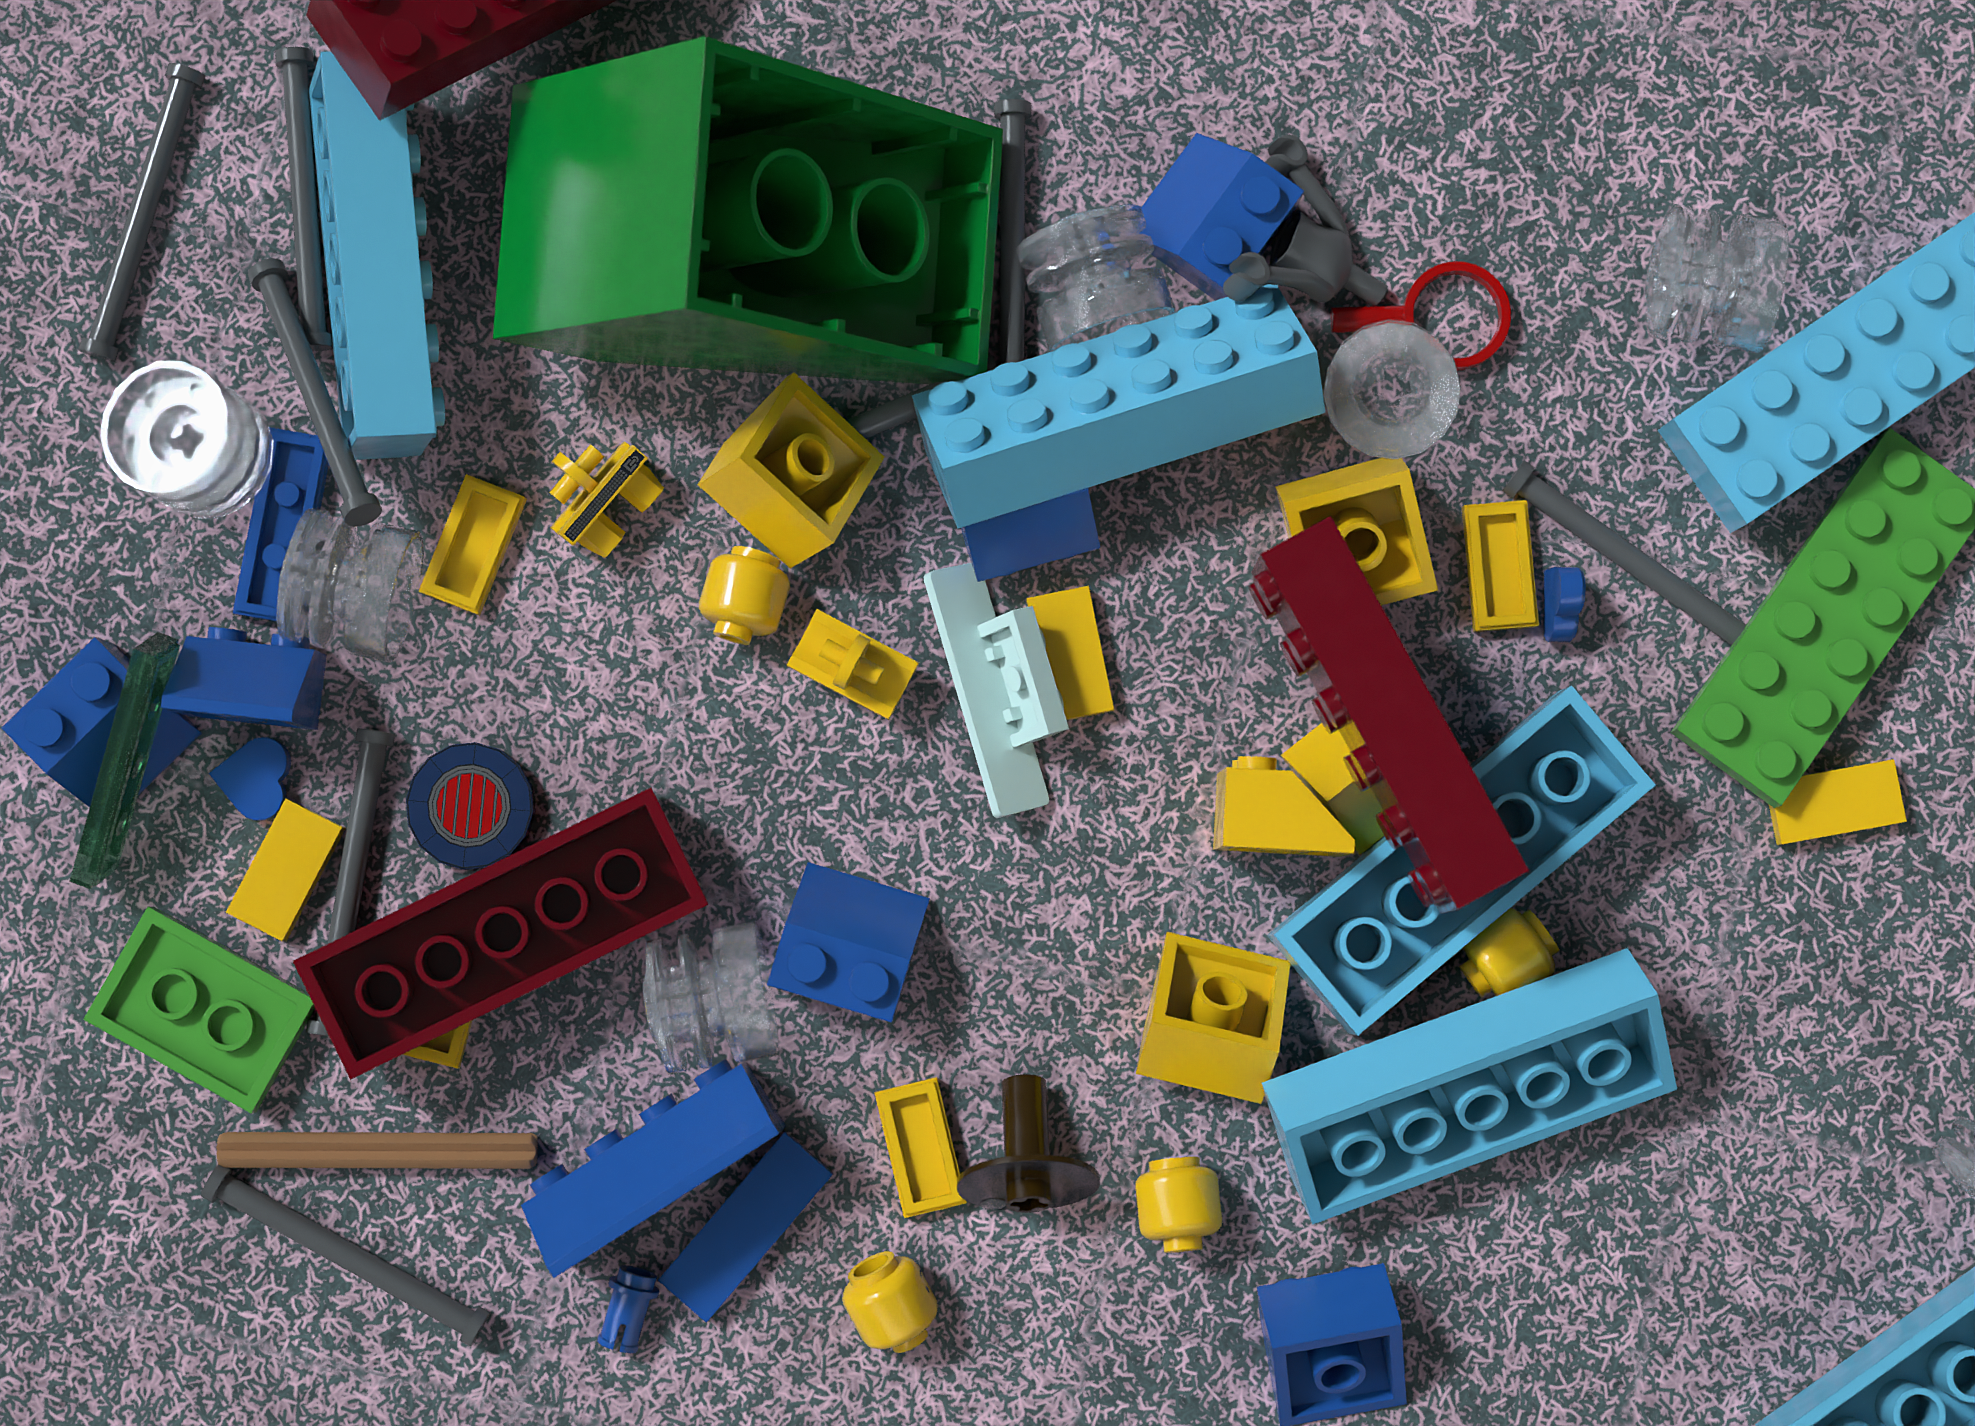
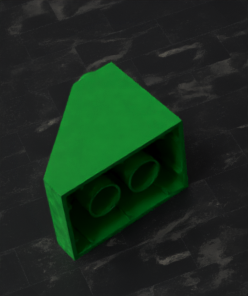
(746, 220)

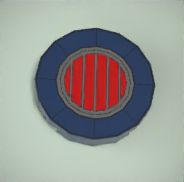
(470, 806)

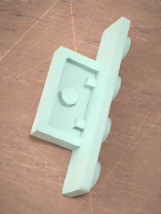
(1000, 684)

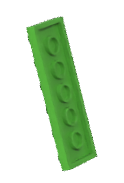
(1830, 619)

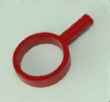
(1352, 318)

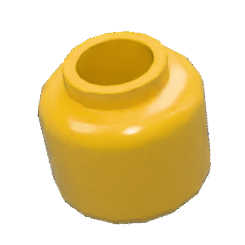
(744, 594)
(1509, 954)
(1178, 1203)
(890, 1302)

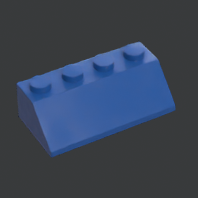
(650, 1167)

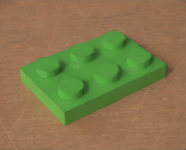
(201, 1009)

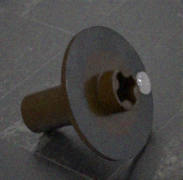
(1027, 1174)

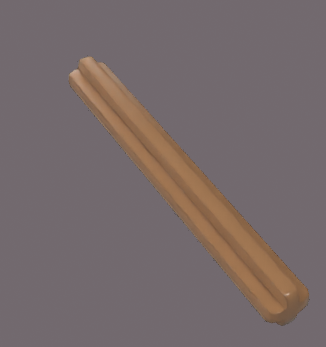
(377, 1150)

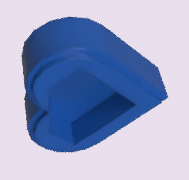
(1563, 602)
(255, 778)

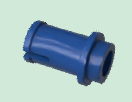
(628, 1306)

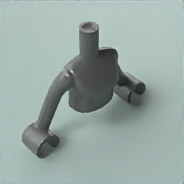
(1305, 253)

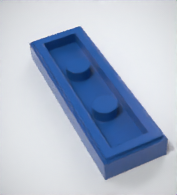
(290, 489)
(745, 1226)

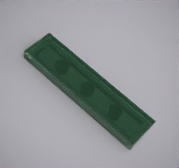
(124, 760)

